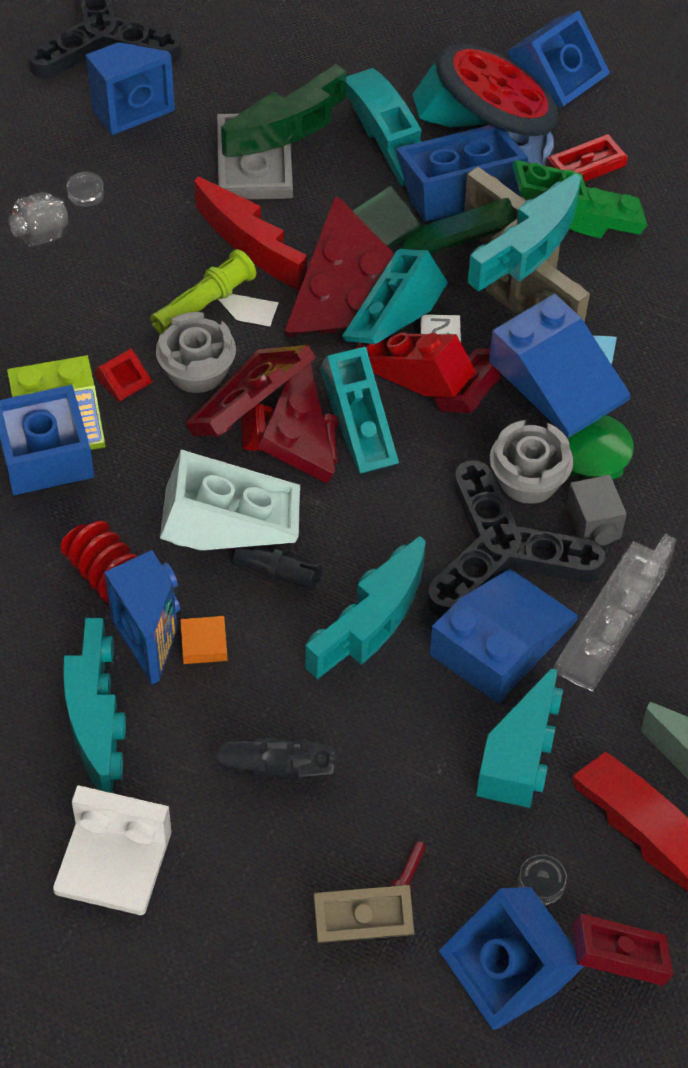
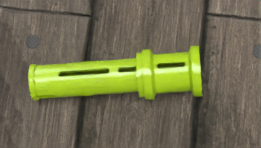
(216, 284)

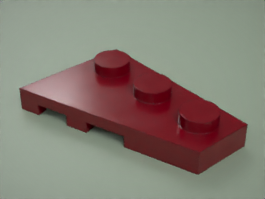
(247, 387)

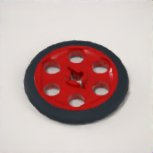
(497, 89)

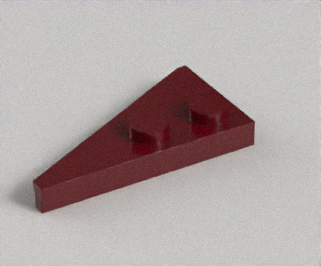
(297, 428)

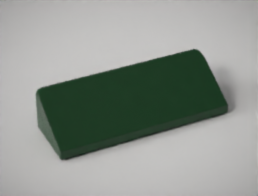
(462, 227)

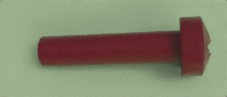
(331, 423)
(410, 866)

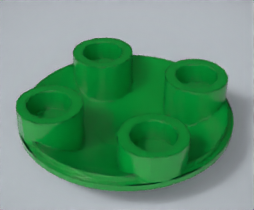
(601, 449)

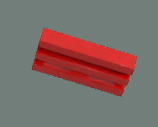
(590, 165)

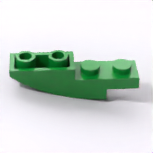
(595, 208)

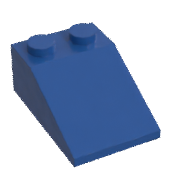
(557, 365)
(499, 633)

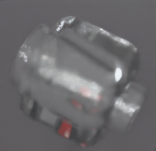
(38, 218)

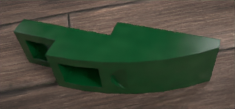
(282, 120)

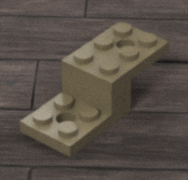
(542, 282)

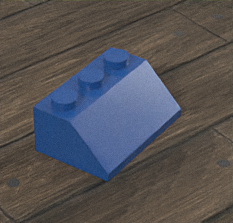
(439, 167)

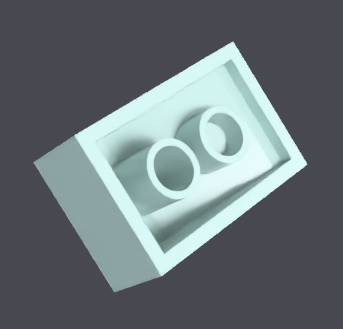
(227, 506)

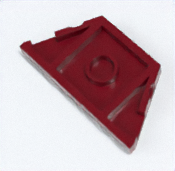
(339, 275)

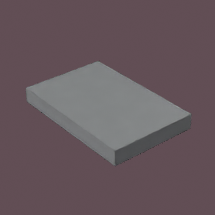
(258, 174)

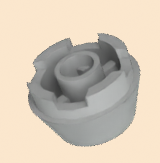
(196, 352)
(531, 461)

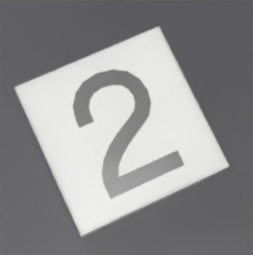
(440, 324)

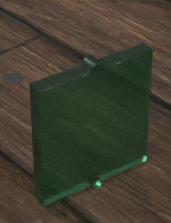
(388, 217)

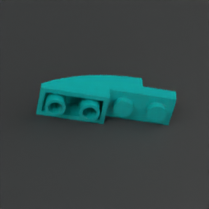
(383, 115)
(538, 233)
(381, 606)
(92, 709)

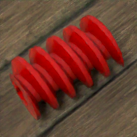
(94, 551)

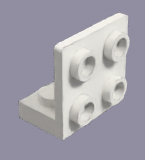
(113, 850)

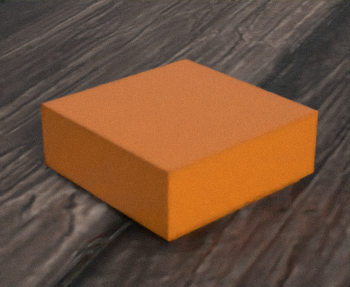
(204, 640)

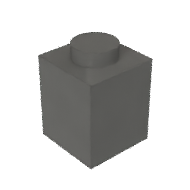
(596, 510)

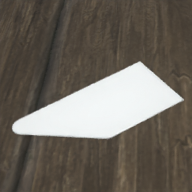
(250, 309)

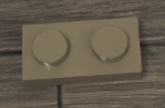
(363, 914)

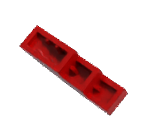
(241, 226)
(639, 814)

